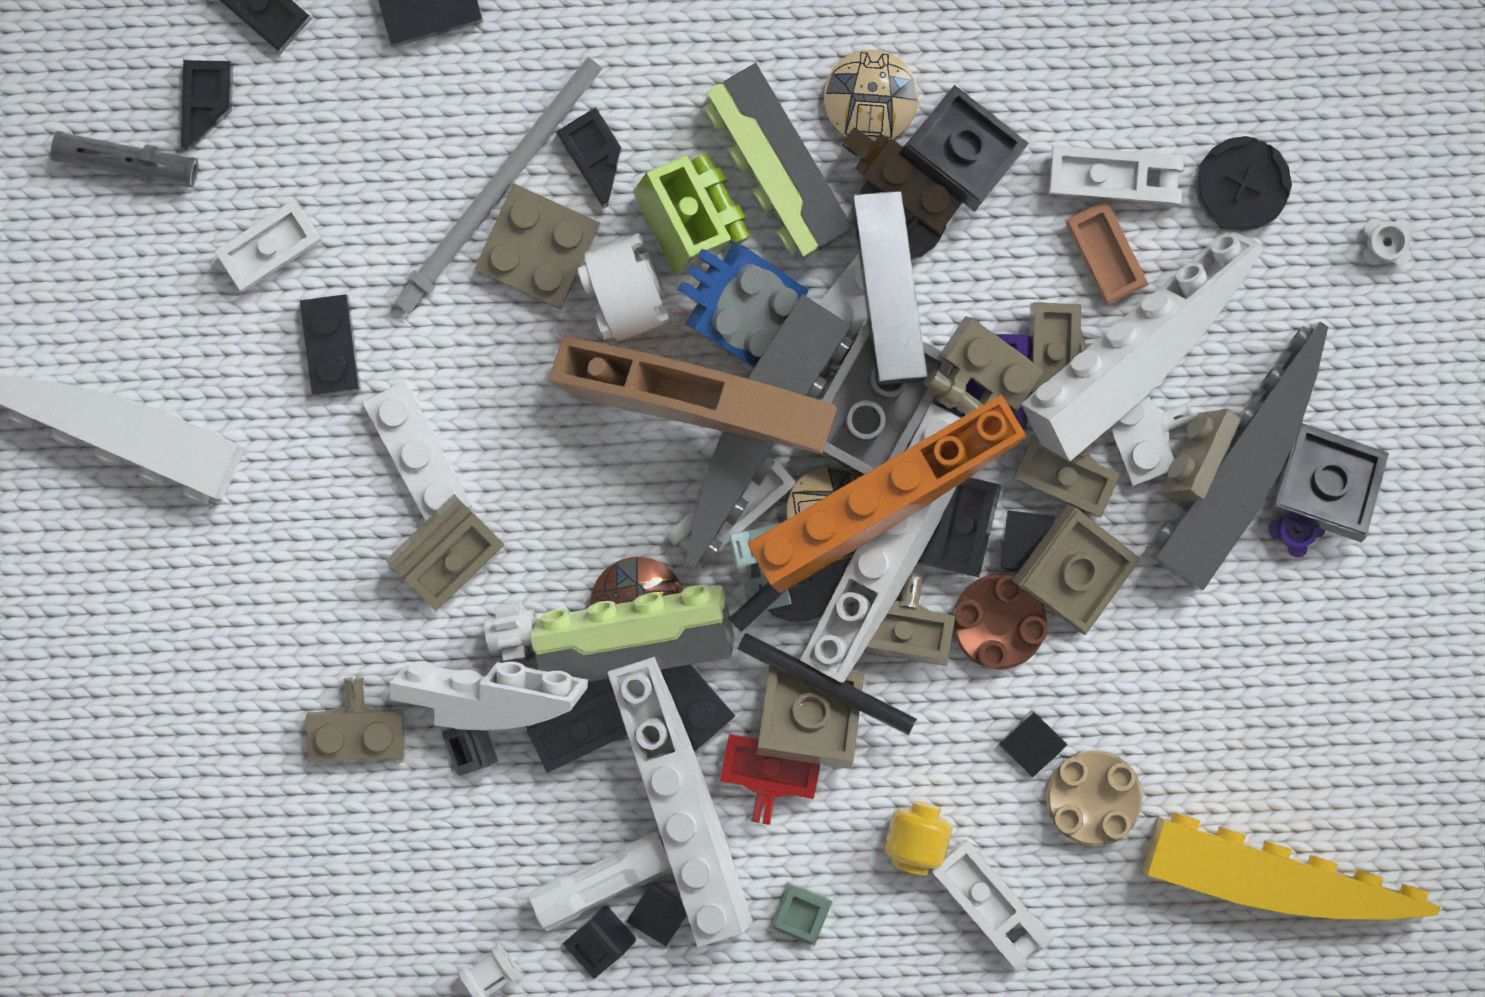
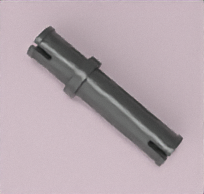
(179, 168)

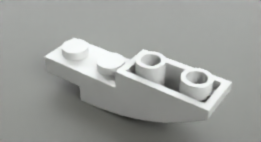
(501, 700)

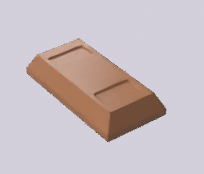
(1106, 252)

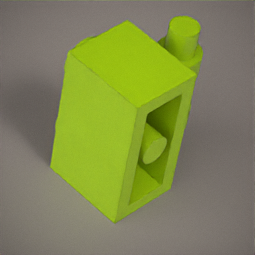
(690, 210)

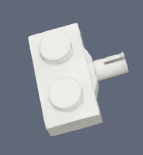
(1144, 439)

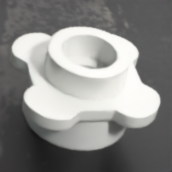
(1397, 232)

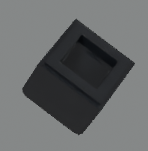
(1021, 537)
(1032, 743)
(658, 914)
(600, 941)

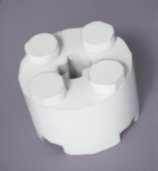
(625, 289)

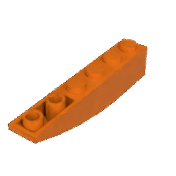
(885, 495)

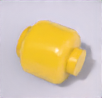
(918, 838)

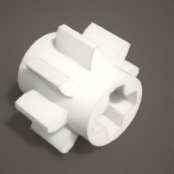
(510, 631)

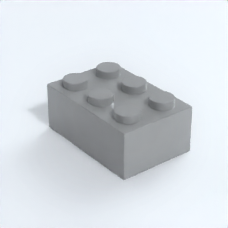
(875, 419)

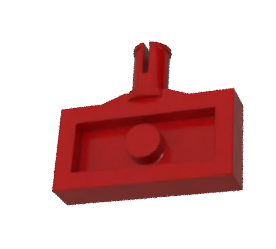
(766, 775)

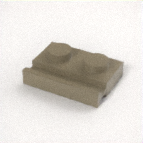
(445, 552)

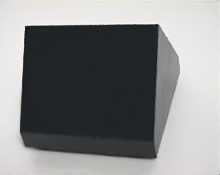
(469, 749)

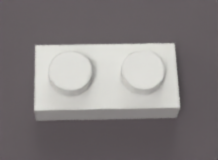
(268, 245)

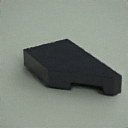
(205, 98)
(593, 152)

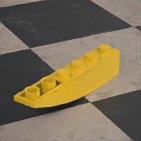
(1270, 878)

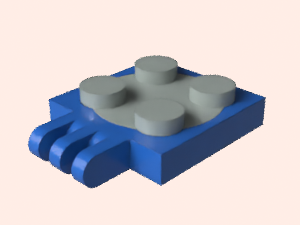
(740, 301)

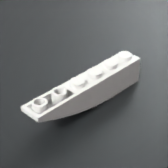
(1138, 349)
(127, 430)
(875, 577)
(681, 804)

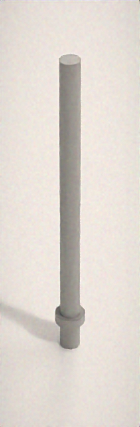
(423, 279)

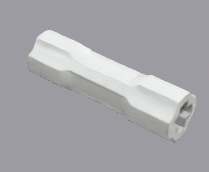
(571, 895)

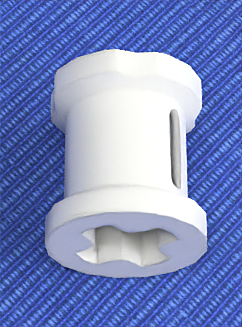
(490, 973)

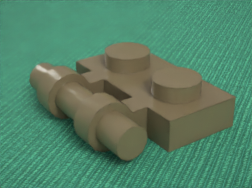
(986, 361)

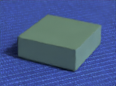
(801, 913)

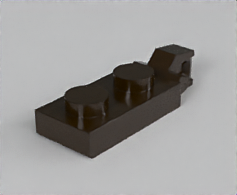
(891, 172)

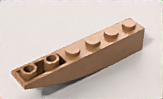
(690, 394)

